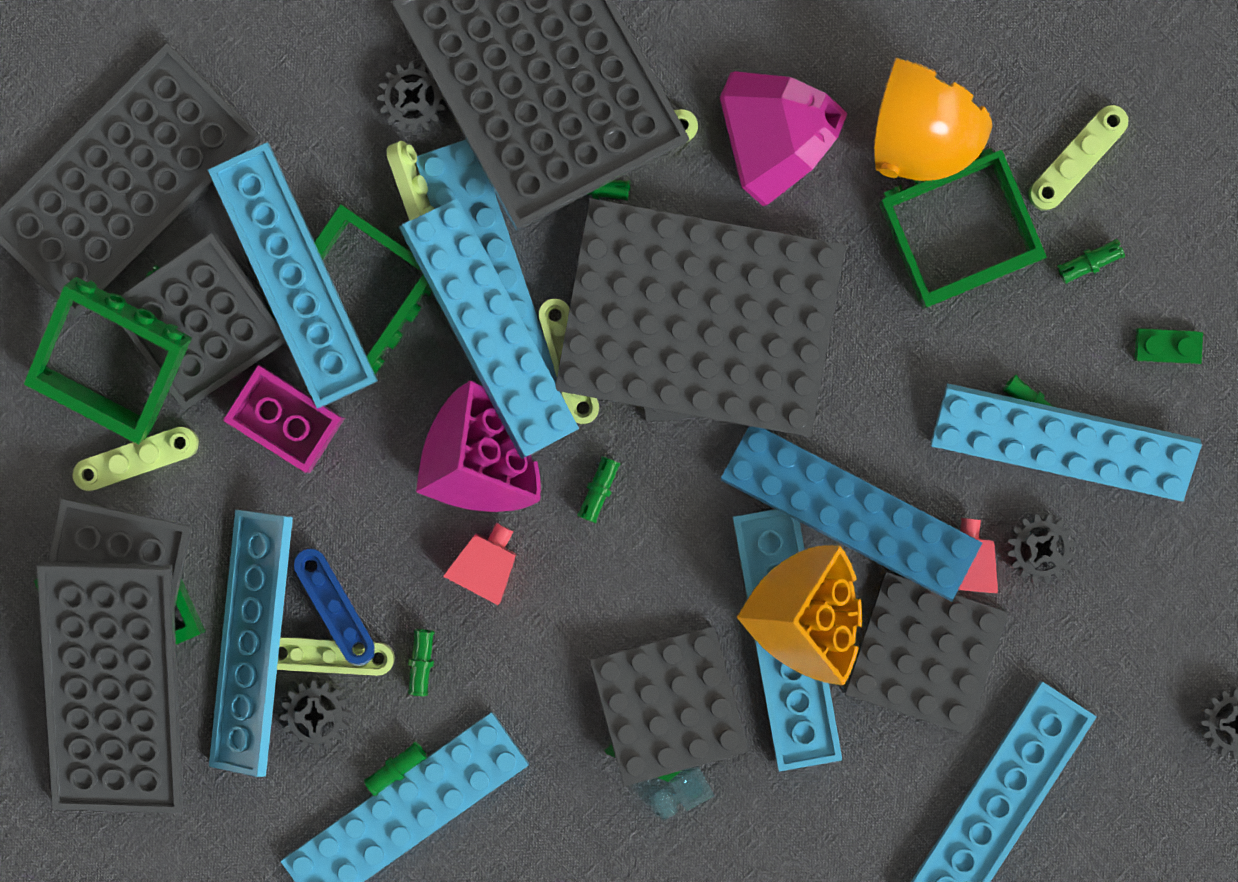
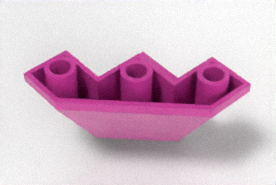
(777, 130)

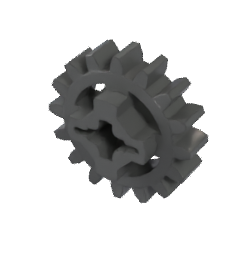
(402, 109)
(1032, 560)
(330, 714)
(1216, 721)

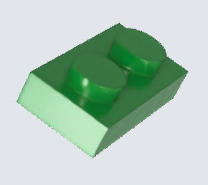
(1169, 346)

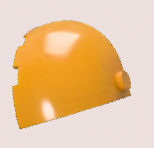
(927, 126)
(808, 613)

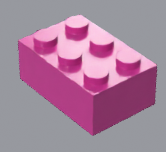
(283, 419)

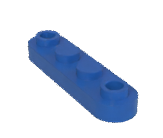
(334, 607)

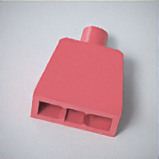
(485, 564)
(982, 572)

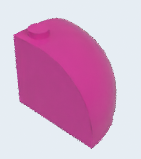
(473, 460)

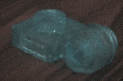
(689, 789)

